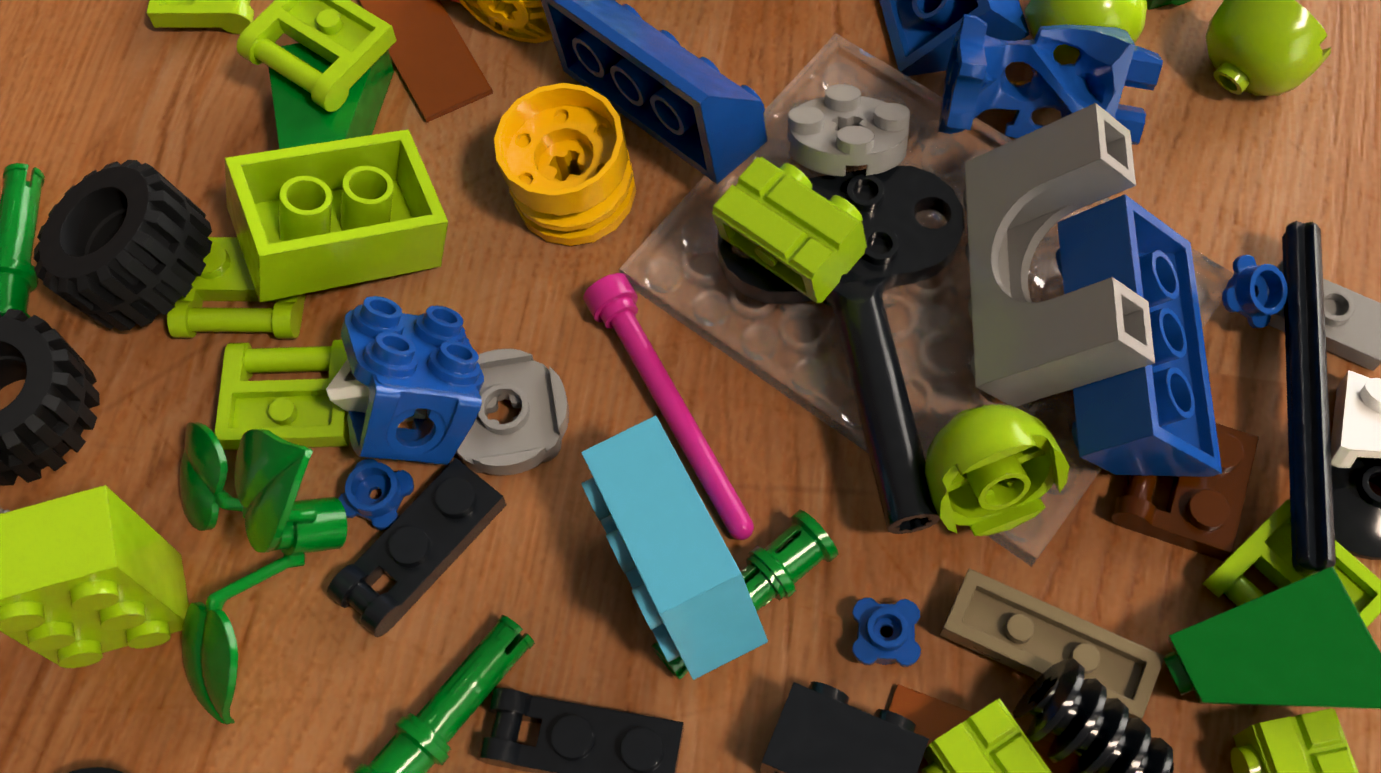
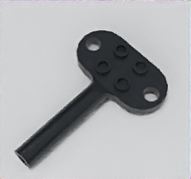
(896, 255)

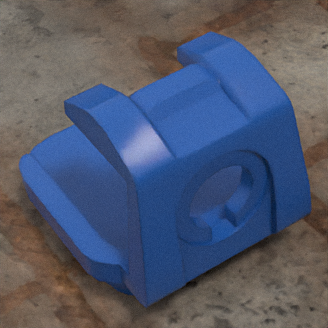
(409, 367)

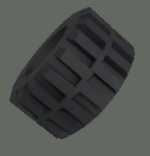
(123, 245)
(52, 404)

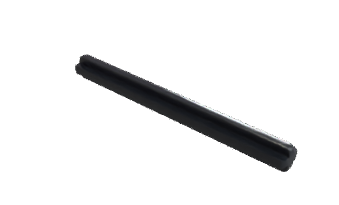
(1307, 401)

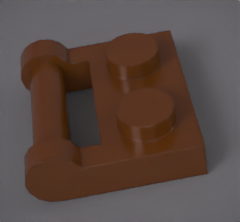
(1200, 510)

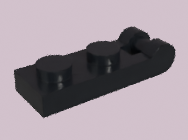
(418, 547)
(578, 738)

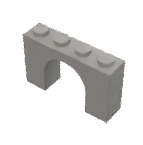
(1011, 203)

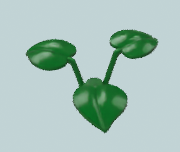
(266, 487)

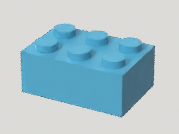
(671, 550)

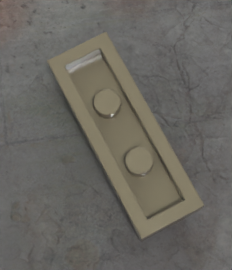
(1037, 635)

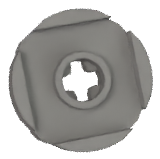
(848, 132)
(534, 433)

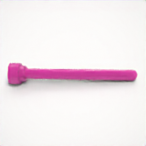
(614, 304)

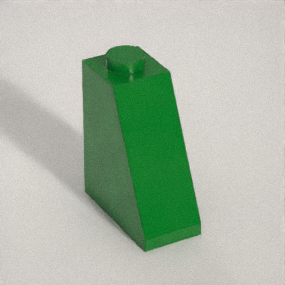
(305, 123)
(1283, 651)

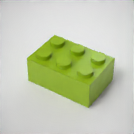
(334, 213)
(87, 579)

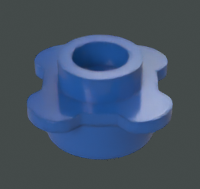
(1255, 291)
(370, 476)
(872, 646)

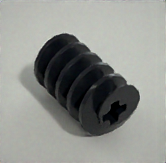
(1090, 725)

